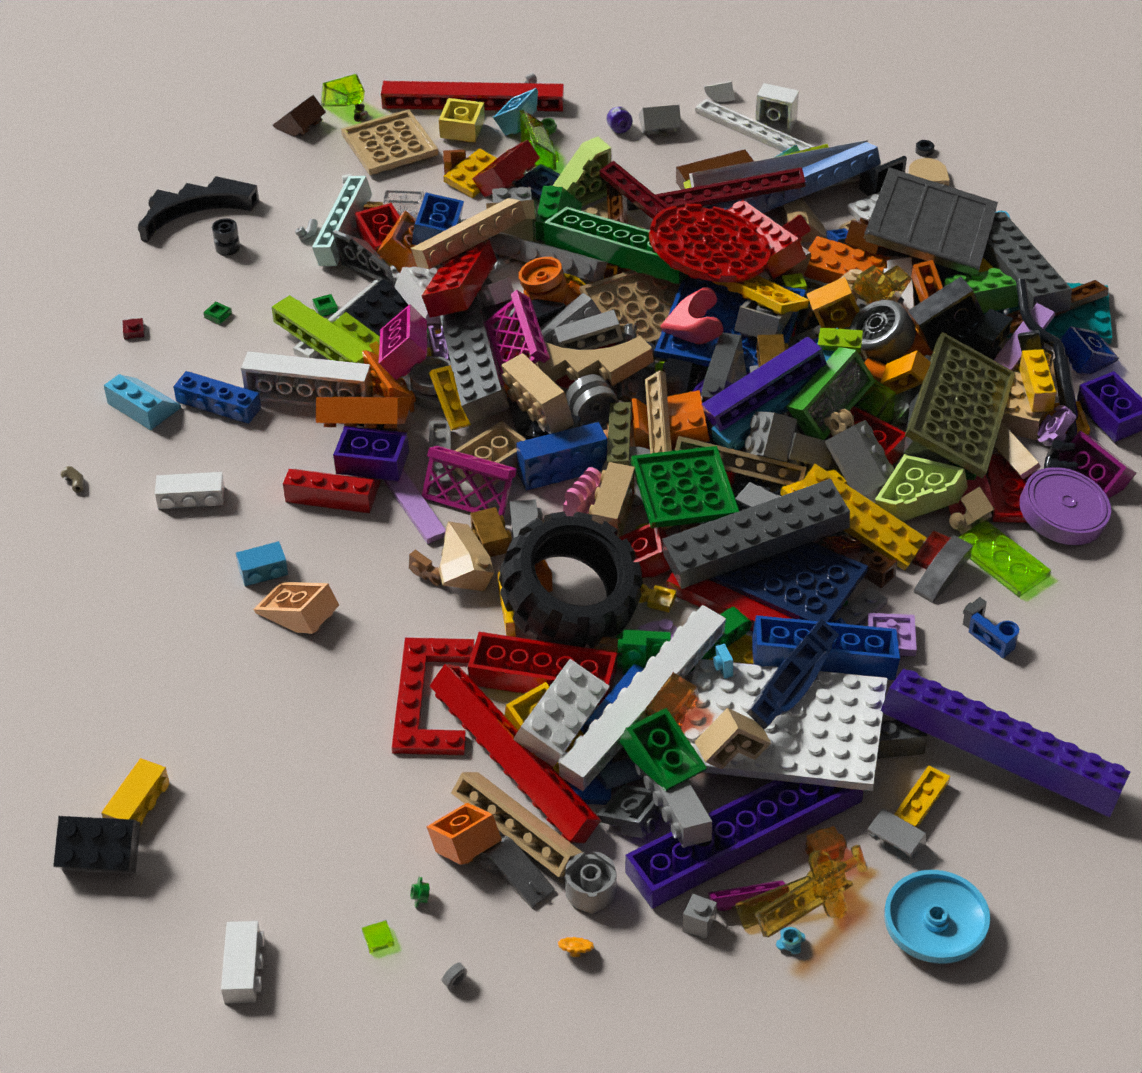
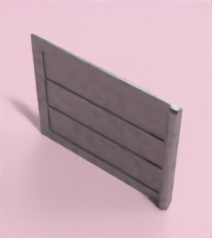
(931, 221)

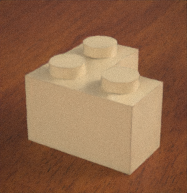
(731, 735)

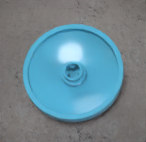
(937, 916)

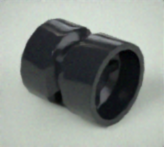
(226, 236)

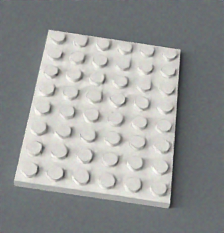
(821, 741)

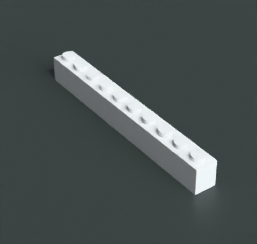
(603, 736)

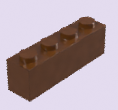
(725, 160)

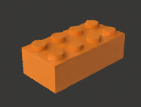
(834, 259)

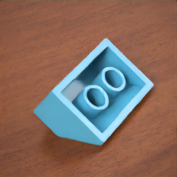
(139, 401)

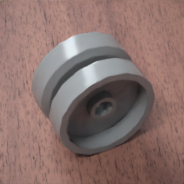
(421, 381)
(591, 399)

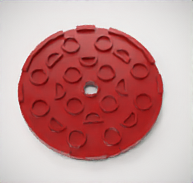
(709, 243)

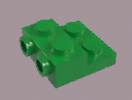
(639, 647)

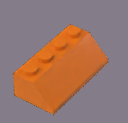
(362, 410)

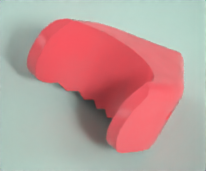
(687, 320)

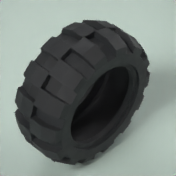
(581, 540)

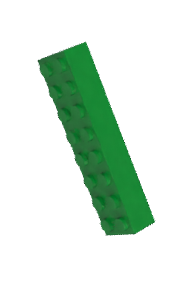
(609, 242)

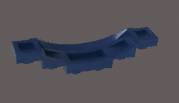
(793, 675)

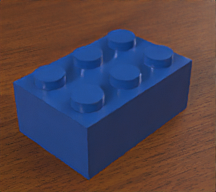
(435, 216)

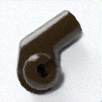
(359, 113)

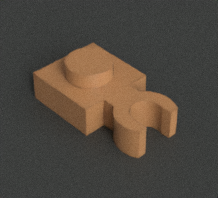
(423, 567)

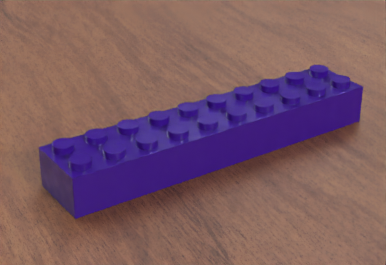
(1006, 741)
(738, 834)

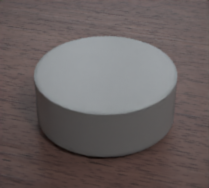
(454, 975)

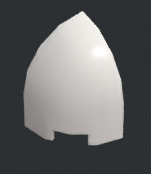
(720, 92)

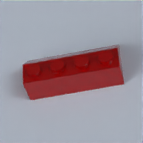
(330, 490)

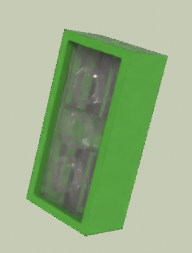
(832, 388)

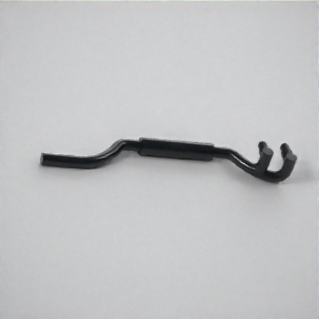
(1063, 381)

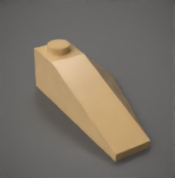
(464, 559)

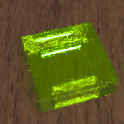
(377, 936)

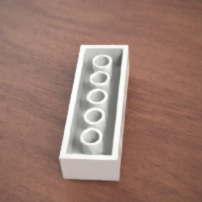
(303, 379)

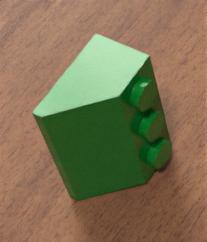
(552, 201)

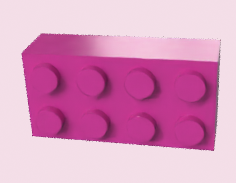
(403, 342)

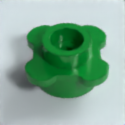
(420, 892)

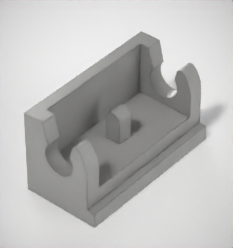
(898, 833)

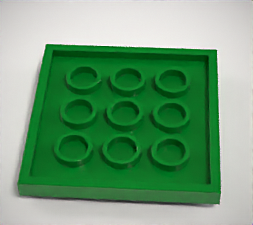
(684, 486)

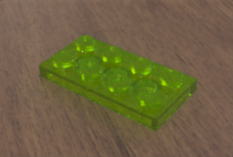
(1005, 559)

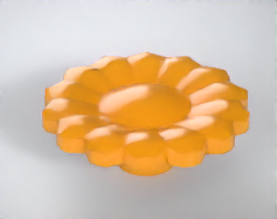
(575, 945)

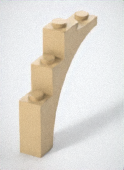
(611, 363)

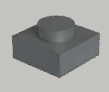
(977, 606)

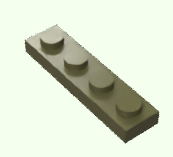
(619, 433)

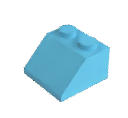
(509, 116)

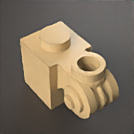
(976, 507)

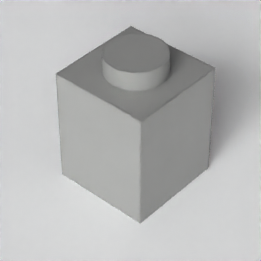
(699, 916)

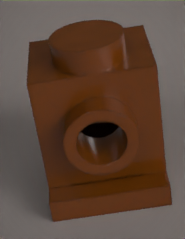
(880, 568)

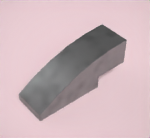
(943, 569)

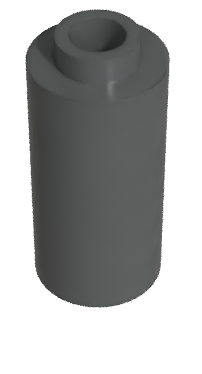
(521, 419)

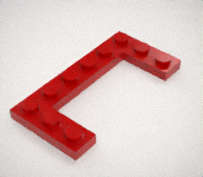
(406, 733)

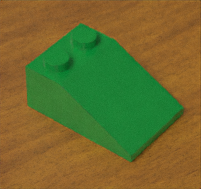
(662, 750)

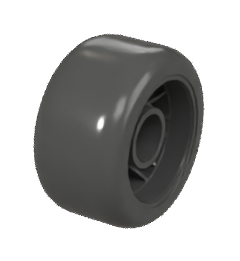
(886, 331)

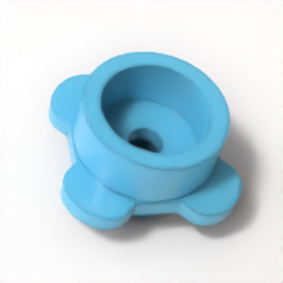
(793, 934)

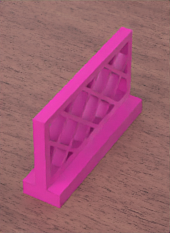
(528, 328)
(467, 463)

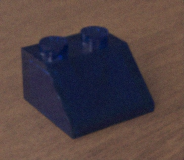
(1087, 350)

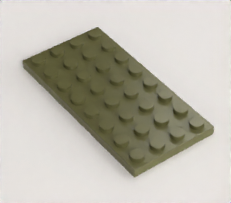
(961, 405)

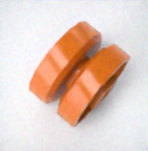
(544, 279)

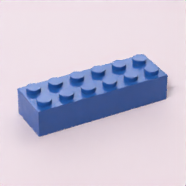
(855, 650)

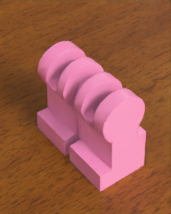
(582, 493)

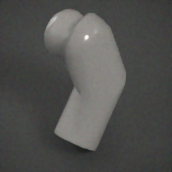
(310, 231)

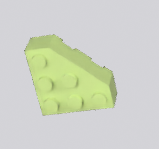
(582, 172)
(921, 487)

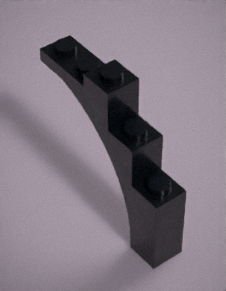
(193, 198)

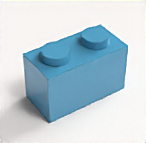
(262, 563)

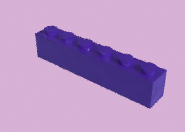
(764, 384)

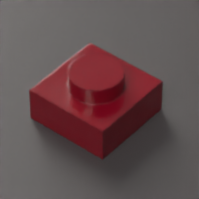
(133, 328)

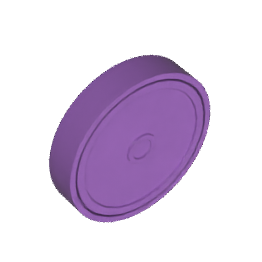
(1065, 506)

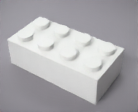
(561, 712)

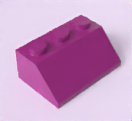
(1099, 464)

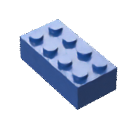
(561, 455)

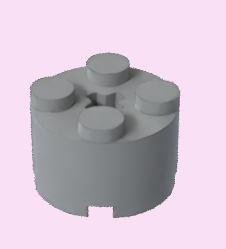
(590, 882)

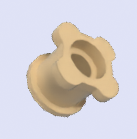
(839, 421)

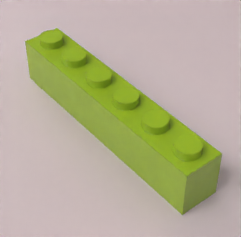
(317, 331)

